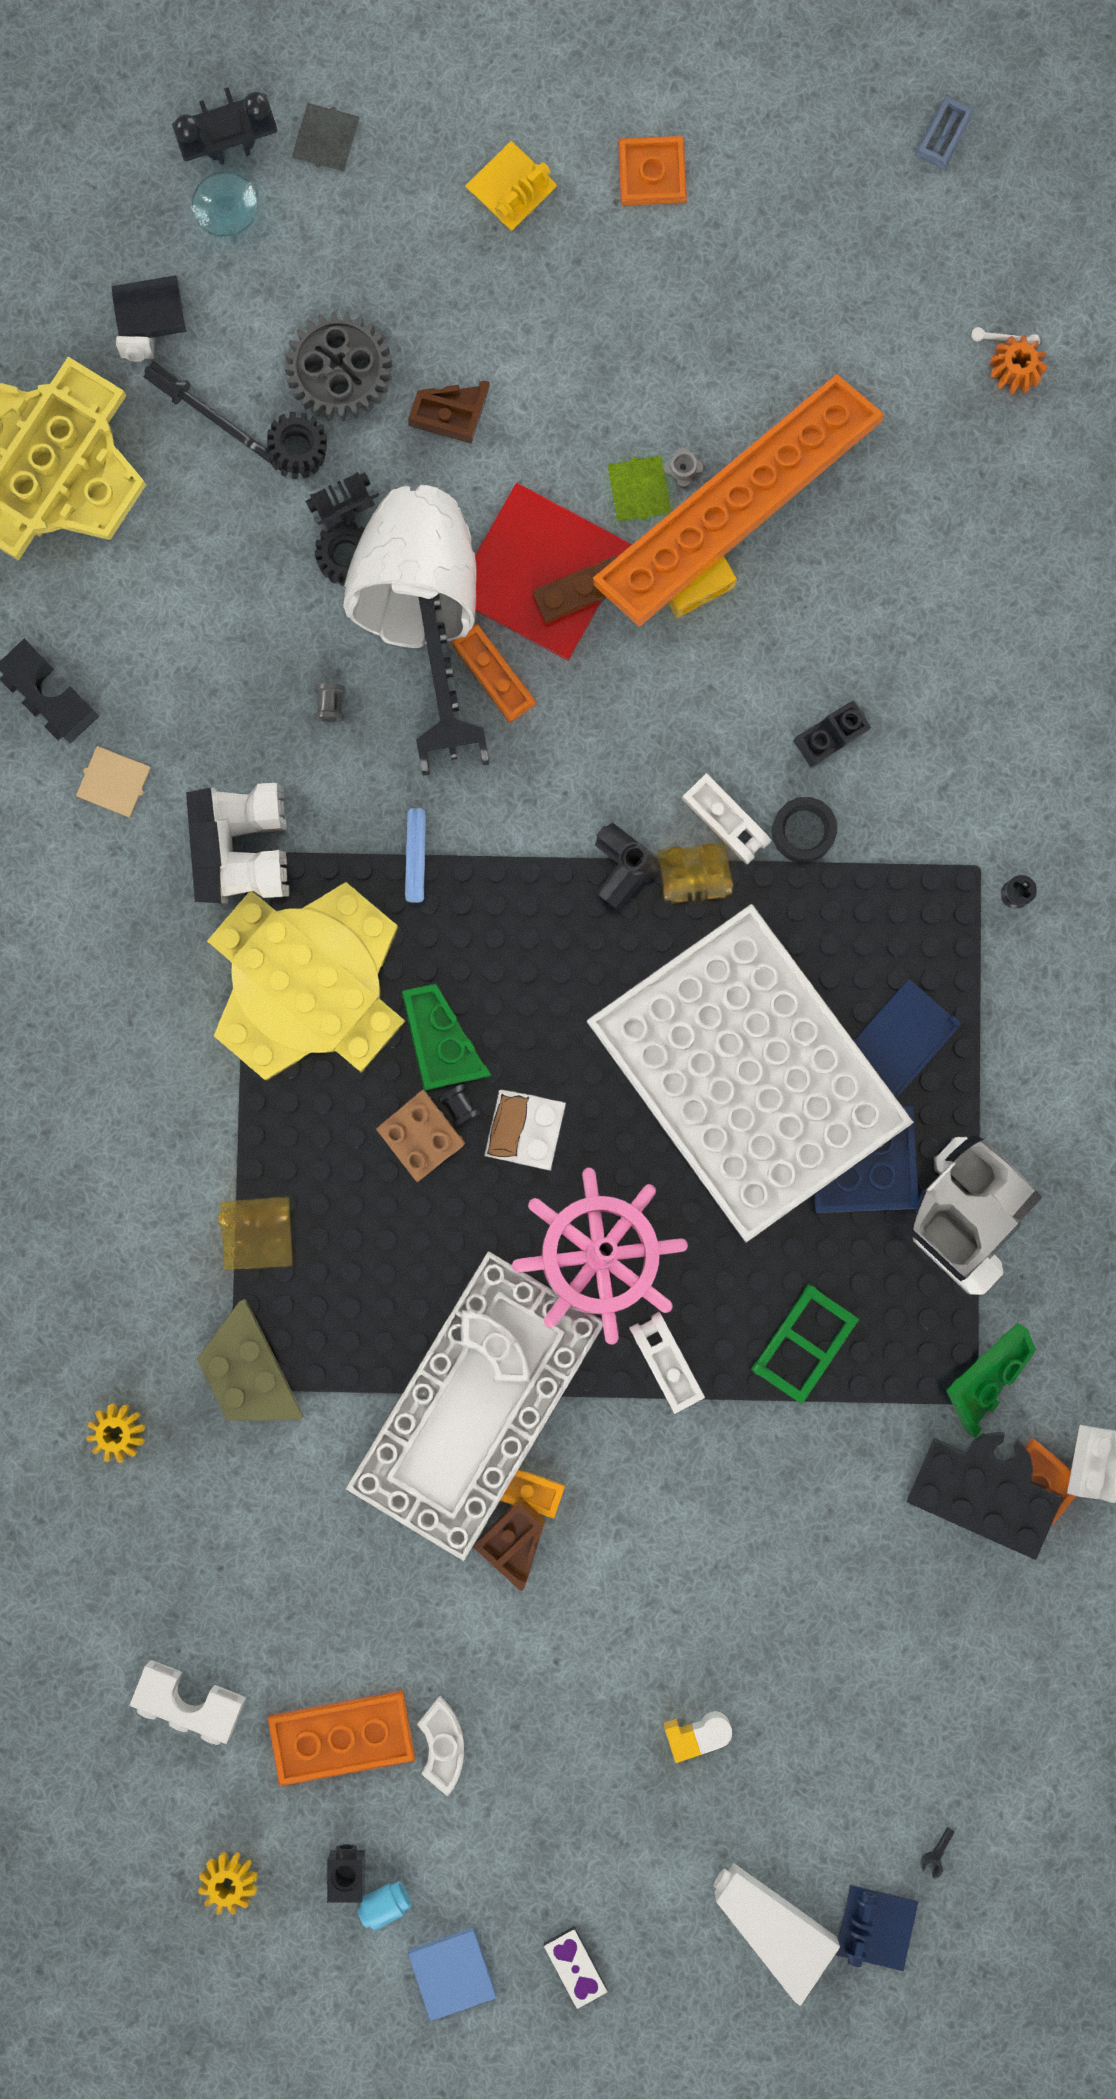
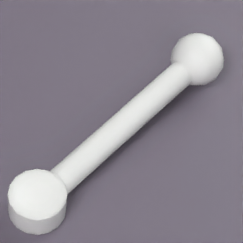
(979, 334)

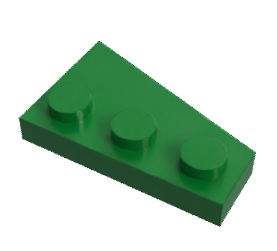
(439, 1042)
(981, 1384)

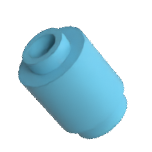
(384, 1905)

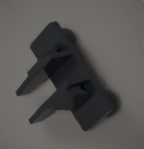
(224, 127)

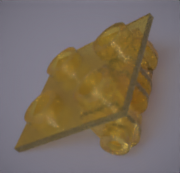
(695, 870)
(256, 1233)

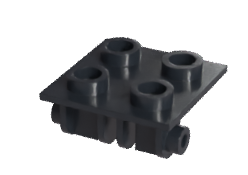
(359, 501)

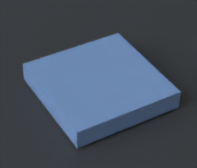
(452, 1974)

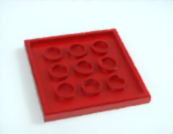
(529, 548)

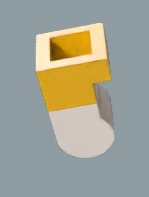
(699, 1737)

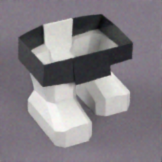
(213, 822)
(971, 1212)

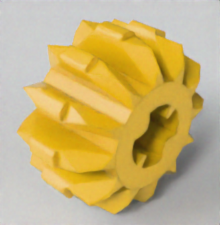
(113, 1419)
(241, 1884)

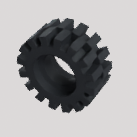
(296, 427)
(327, 545)

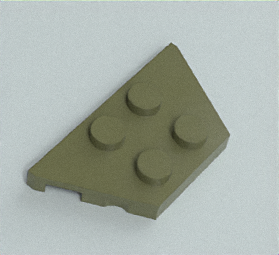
(246, 1371)

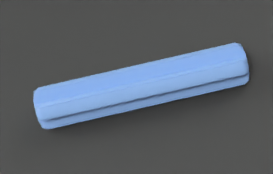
(415, 855)

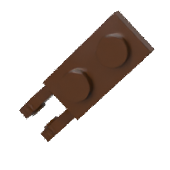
(569, 593)

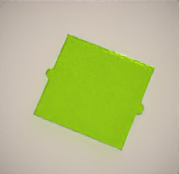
(639, 488)

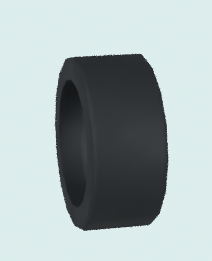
(804, 804)

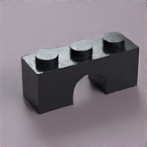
(66, 713)

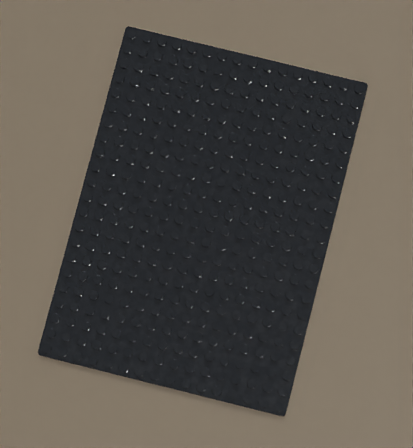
(523, 966)

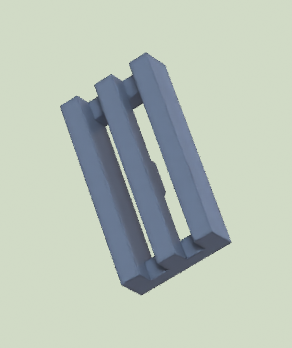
(932, 156)

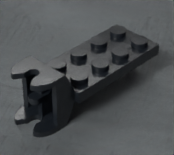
(448, 731)

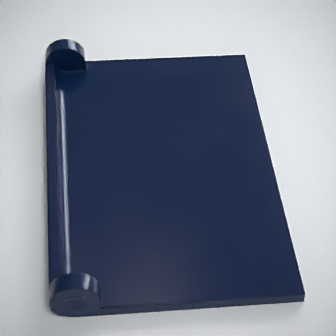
(905, 1036)

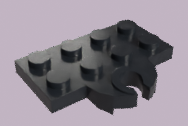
(987, 1493)

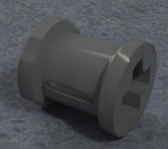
(329, 702)

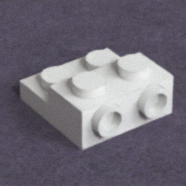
(1094, 1464)

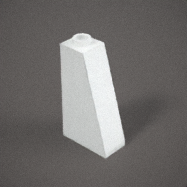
(781, 1934)

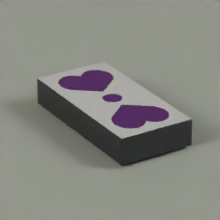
(575, 1967)

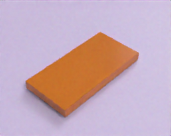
(341, 1738)

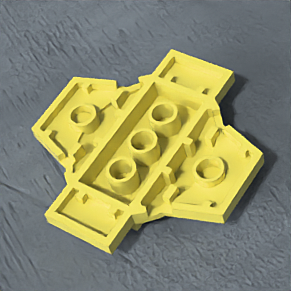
(62, 460)
(306, 981)

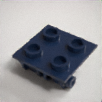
(876, 1928)

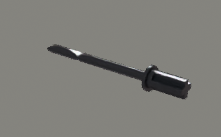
(179, 390)

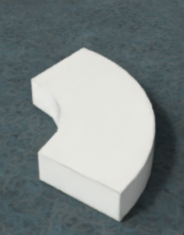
(496, 1345)
(444, 1744)

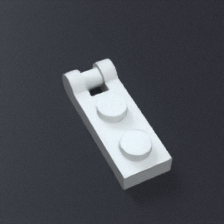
(725, 818)
(667, 1364)

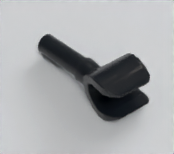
(936, 1855)

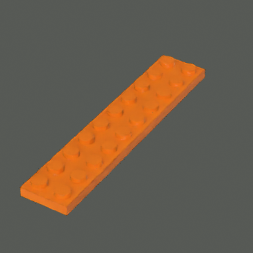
(737, 500)

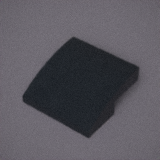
(149, 308)

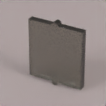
(325, 137)

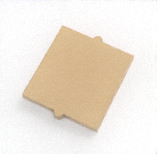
(113, 781)

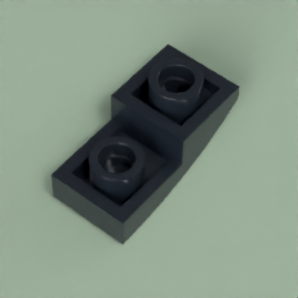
(832, 734)

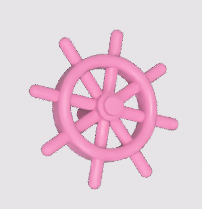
(600, 1255)

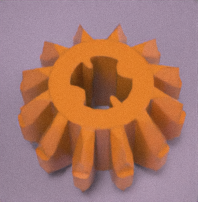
(1013, 373)

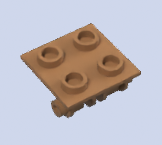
(420, 1136)

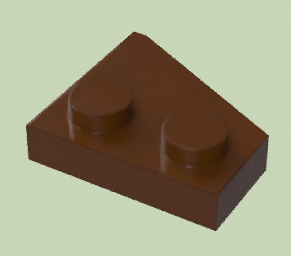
(449, 410)
(512, 1542)

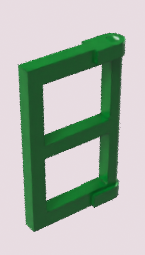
(809, 1293)

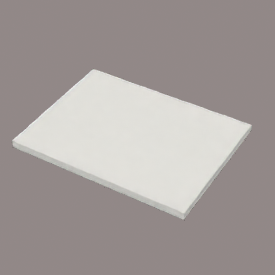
(749, 1072)

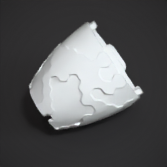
(407, 552)

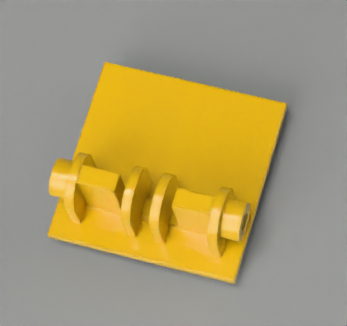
(512, 185)

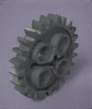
(358, 345)

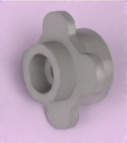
(683, 457)

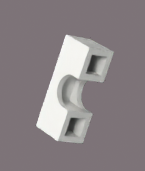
(159, 1697)

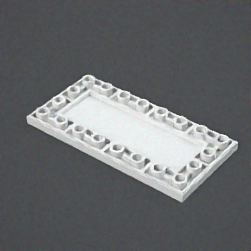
(457, 1429)

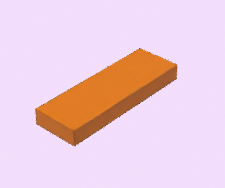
(493, 673)

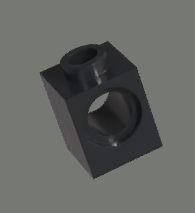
(346, 1889)

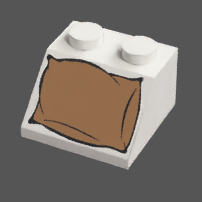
(525, 1129)

